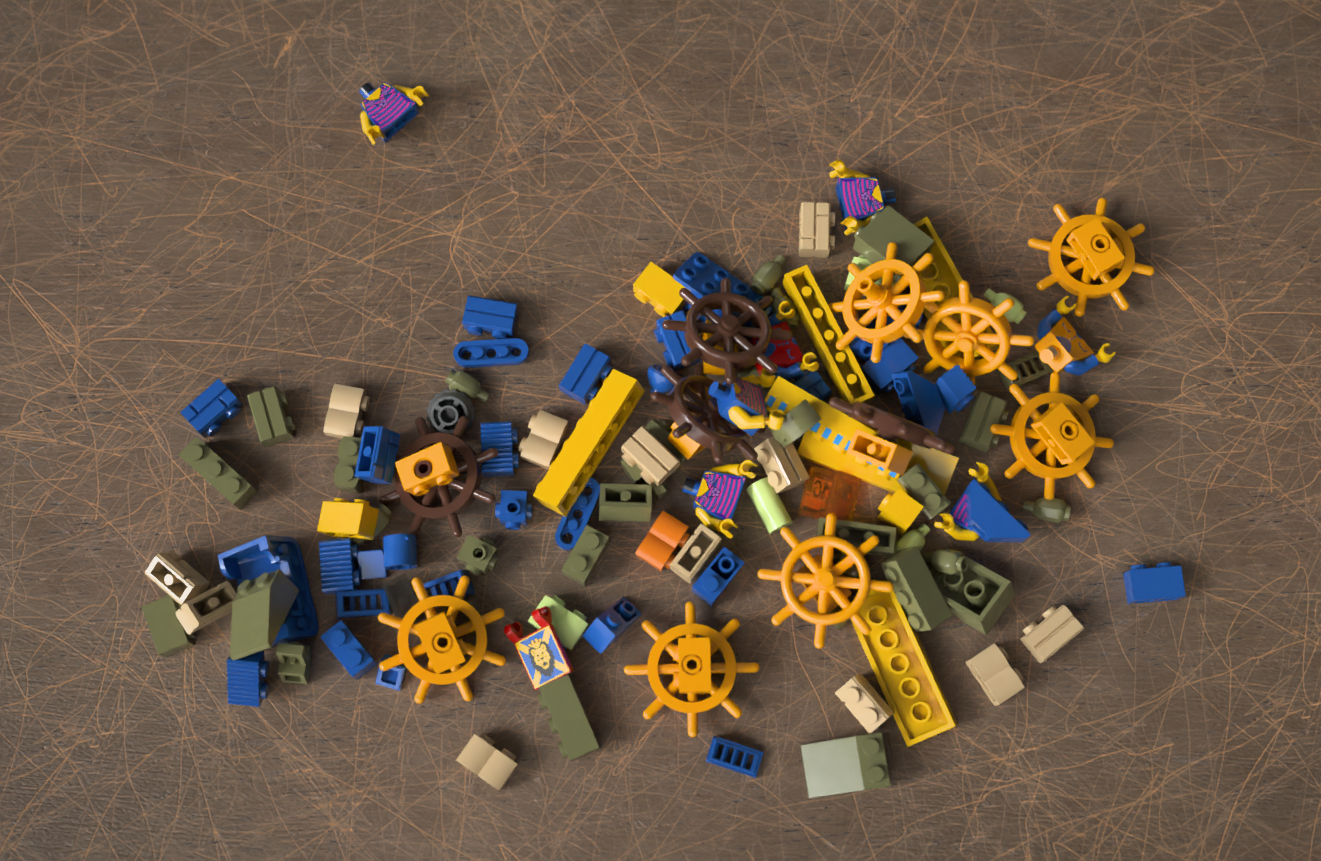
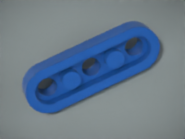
(480, 349)
(575, 526)

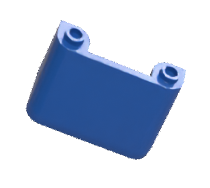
(269, 555)

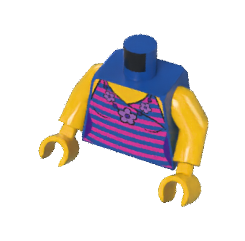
(388, 109)
(858, 196)
(745, 404)
(719, 494)
(956, 521)

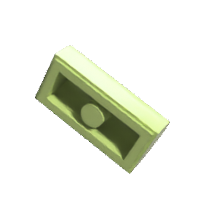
(769, 505)

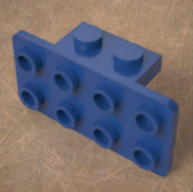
(704, 278)

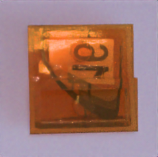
(829, 493)

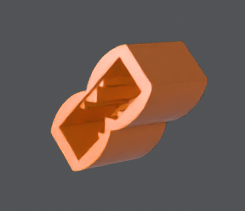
(662, 541)

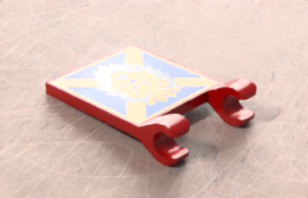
(541, 650)

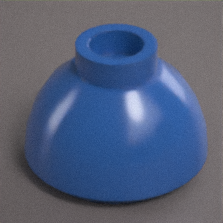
(657, 380)

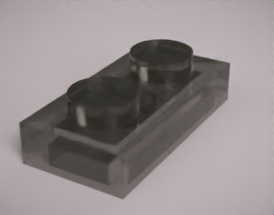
(401, 596)

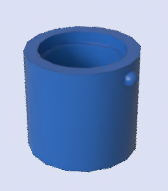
(400, 551)

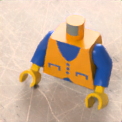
(1063, 346)

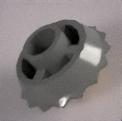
(446, 410)

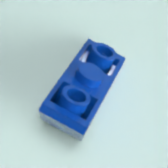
(919, 399)
(991, 517)

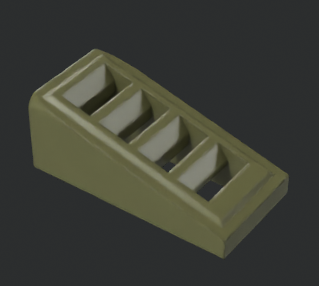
(1030, 377)

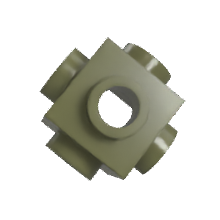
(472, 548)

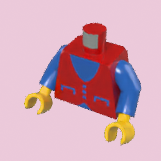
(786, 353)

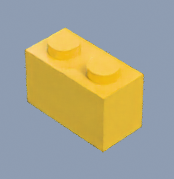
(659, 290)
(899, 511)
(348, 519)

